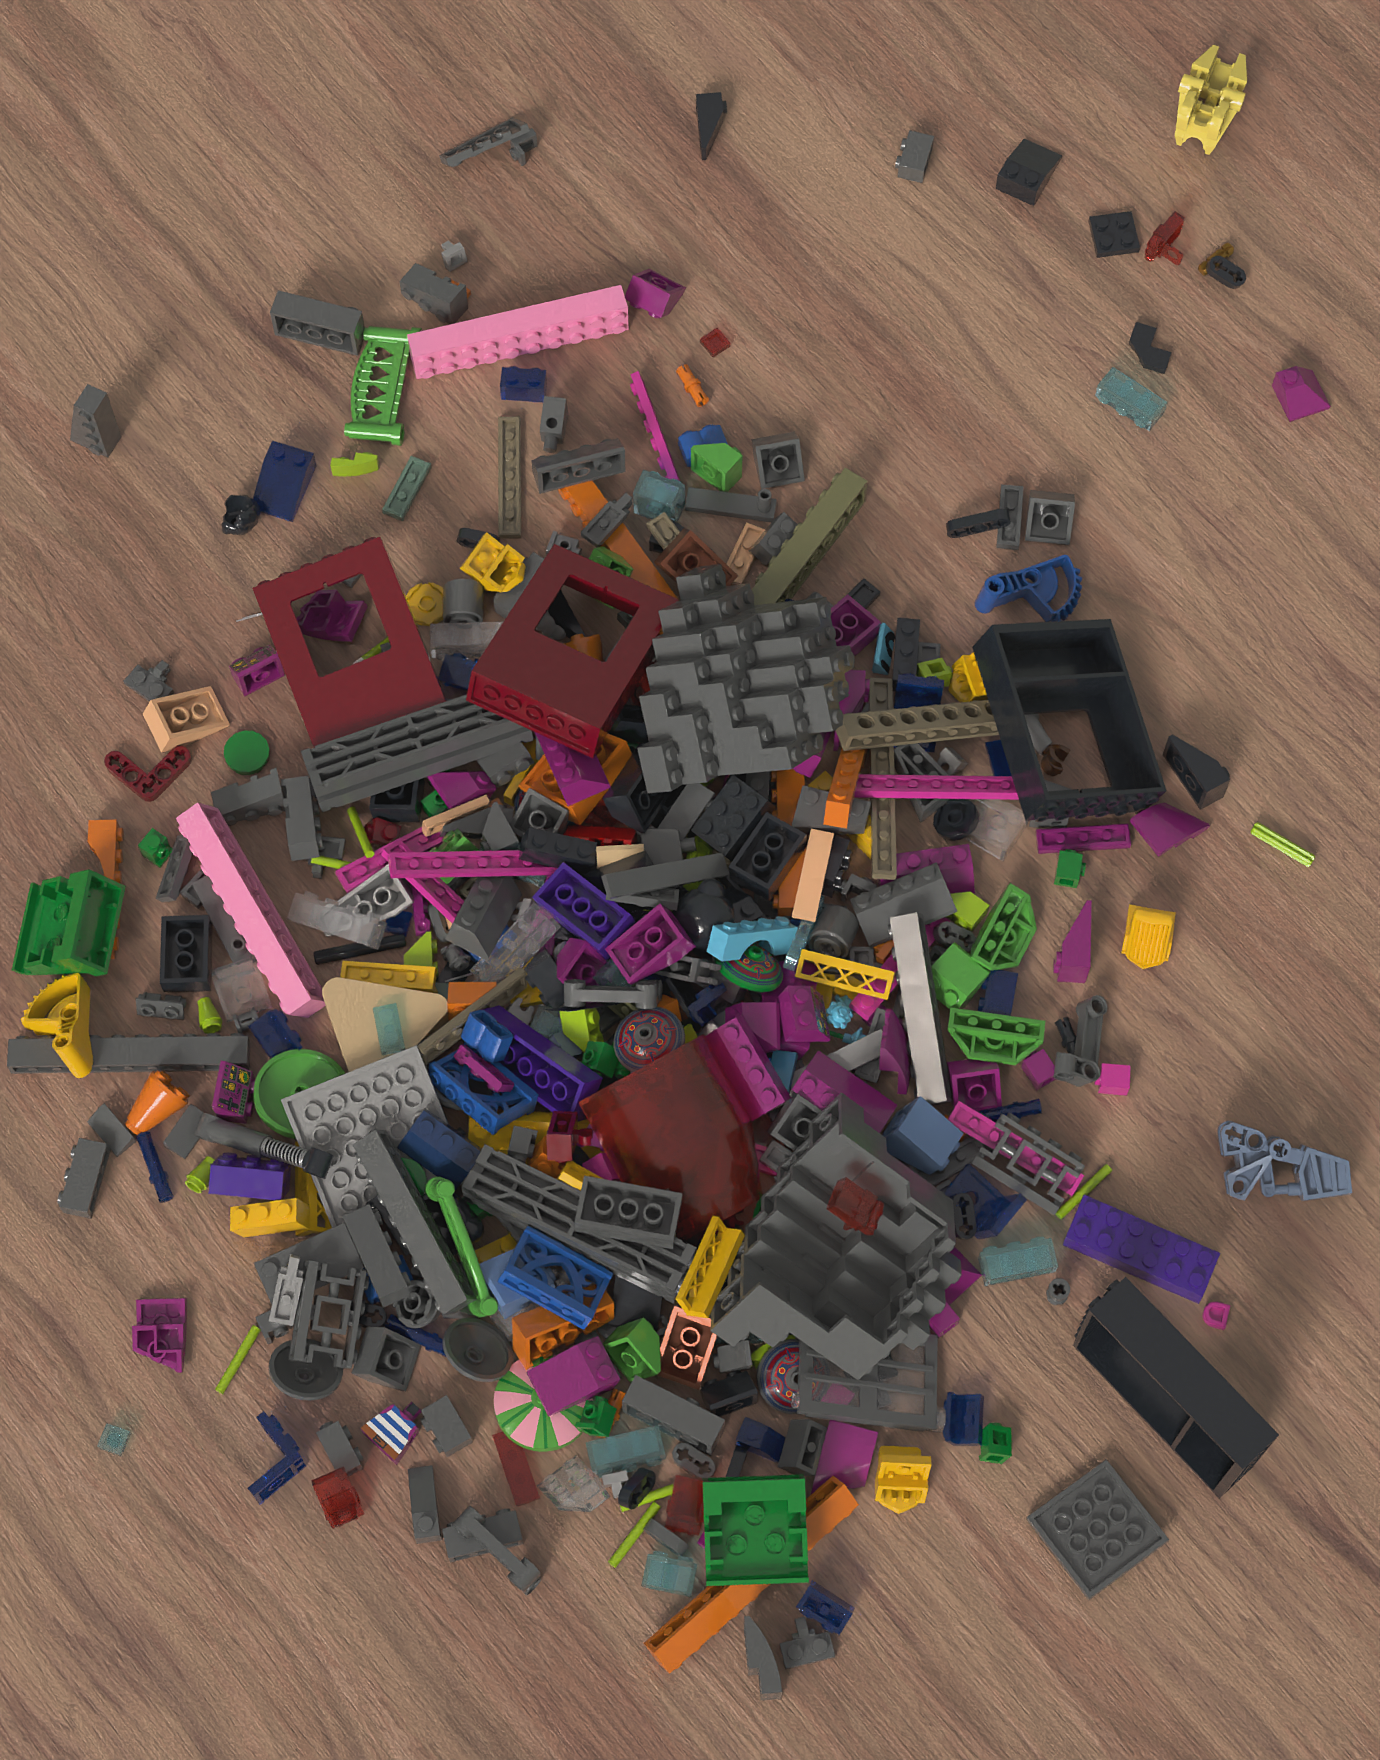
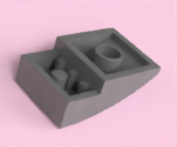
(761, 1661)

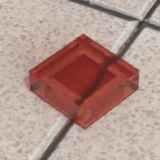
(715, 342)

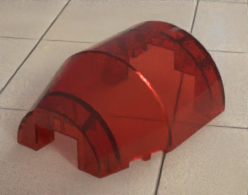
(681, 1132)

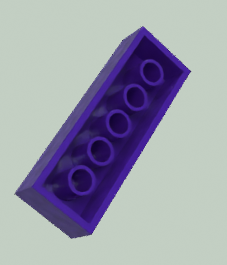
(545, 1067)
(1141, 1249)

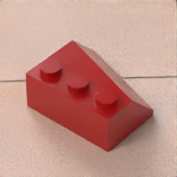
(603, 835)

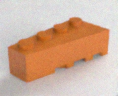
(541, 1330)

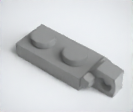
(287, 1293)

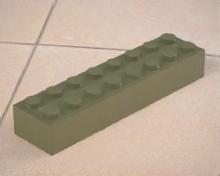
(811, 539)

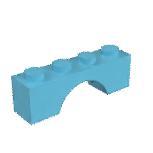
(732, 939)

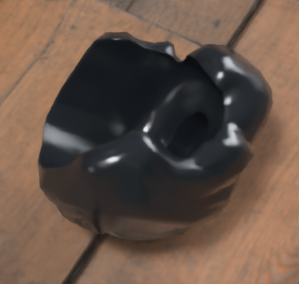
(240, 515)

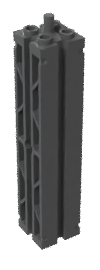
(407, 750)
(544, 1203)

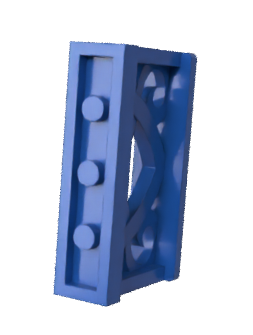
(482, 1107)
(574, 1264)

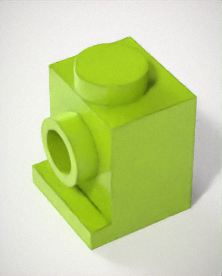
(935, 668)

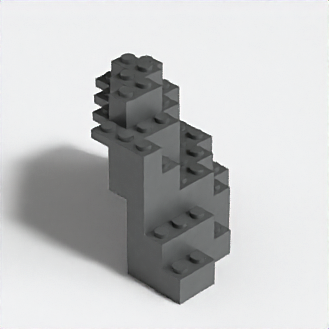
(738, 683)
(834, 1286)

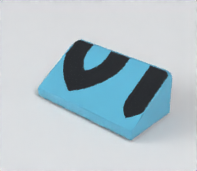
(883, 650)

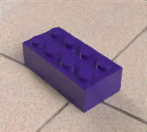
(583, 909)

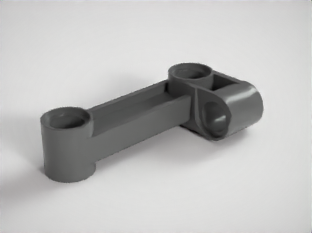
(645, 994)
(1083, 1065)
(522, 1573)

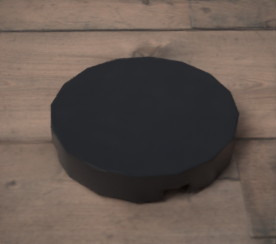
(956, 819)

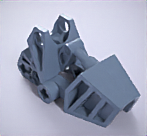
(1314, 1171)

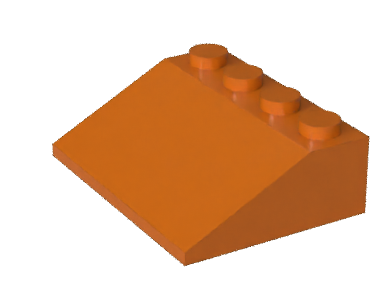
(612, 756)

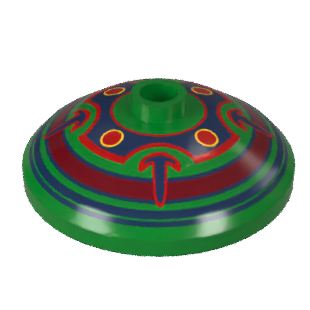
(754, 971)

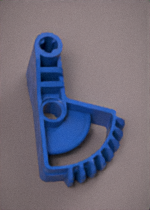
(1013, 585)

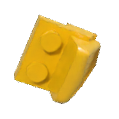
(494, 565)
(966, 680)
(1148, 936)
(901, 1477)

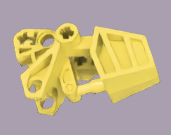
(1217, 84)

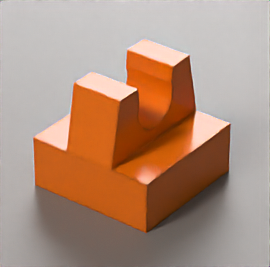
(883, 951)

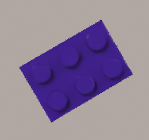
(249, 1177)

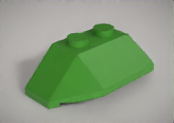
(1005, 931)
(995, 1036)

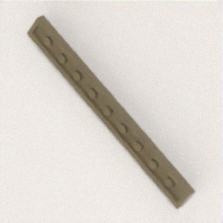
(882, 809)

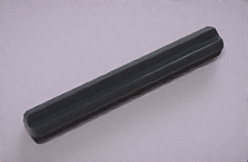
(356, 949)

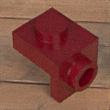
(382, 831)

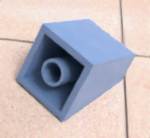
(922, 1136)
(508, 1300)

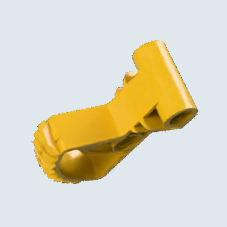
(67, 1020)

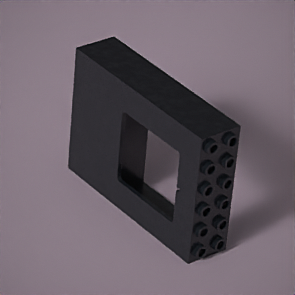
(1068, 670)
(1172, 1387)

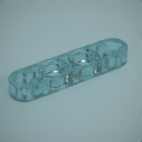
(800, 940)

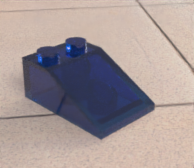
(284, 480)

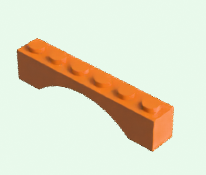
(843, 787)
(104, 841)

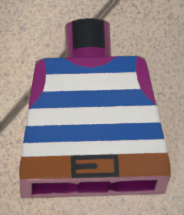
(393, 1430)

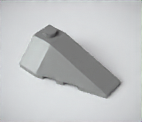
(379, 895)

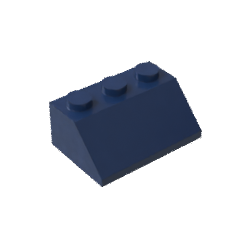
(440, 1148)

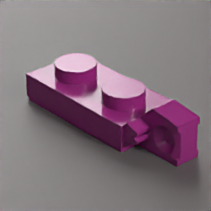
(420, 907)
(482, 1069)

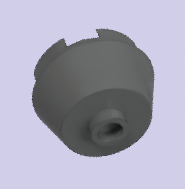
(417, 1308)

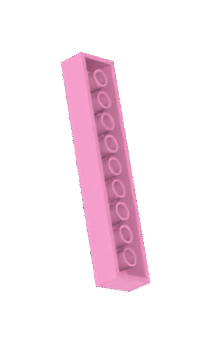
(518, 332)
(251, 910)

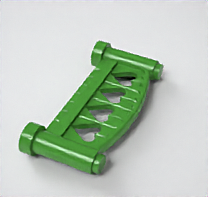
(384, 425)
(442, 1190)

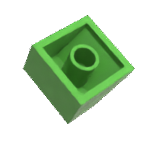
(717, 464)
(957, 977)
(635, 1349)

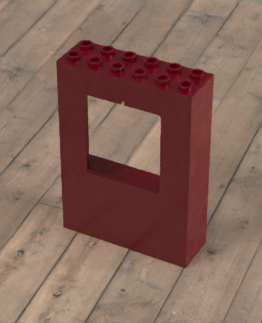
(552, 684)
(369, 690)

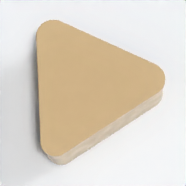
(352, 1016)

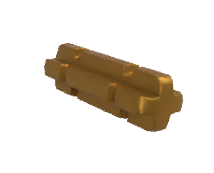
(1225, 251)

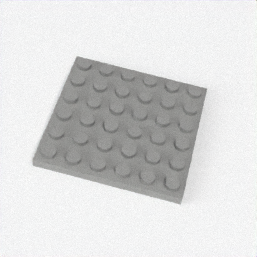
(348, 1108)

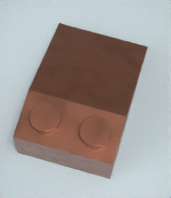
(687, 553)
(686, 1348)

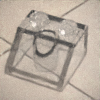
(240, 987)

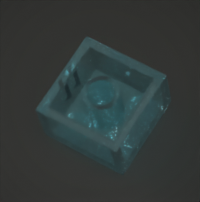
(658, 495)

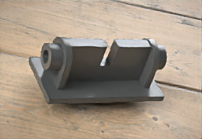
(151, 1005)

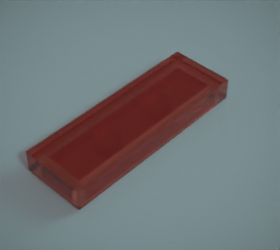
(516, 1470)

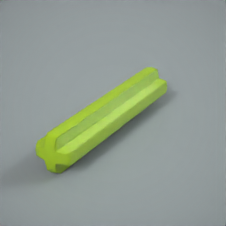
(1282, 844)

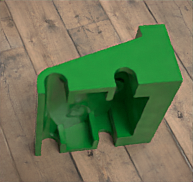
(69, 925)
(755, 1530)

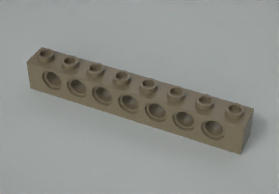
(916, 725)

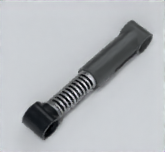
(262, 1145)

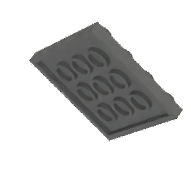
(1097, 1529)

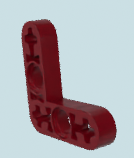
(144, 779)

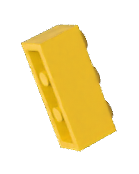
(269, 1217)

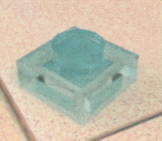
(114, 1439)

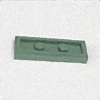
(406, 488)

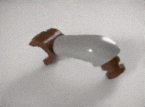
(1042, 743)

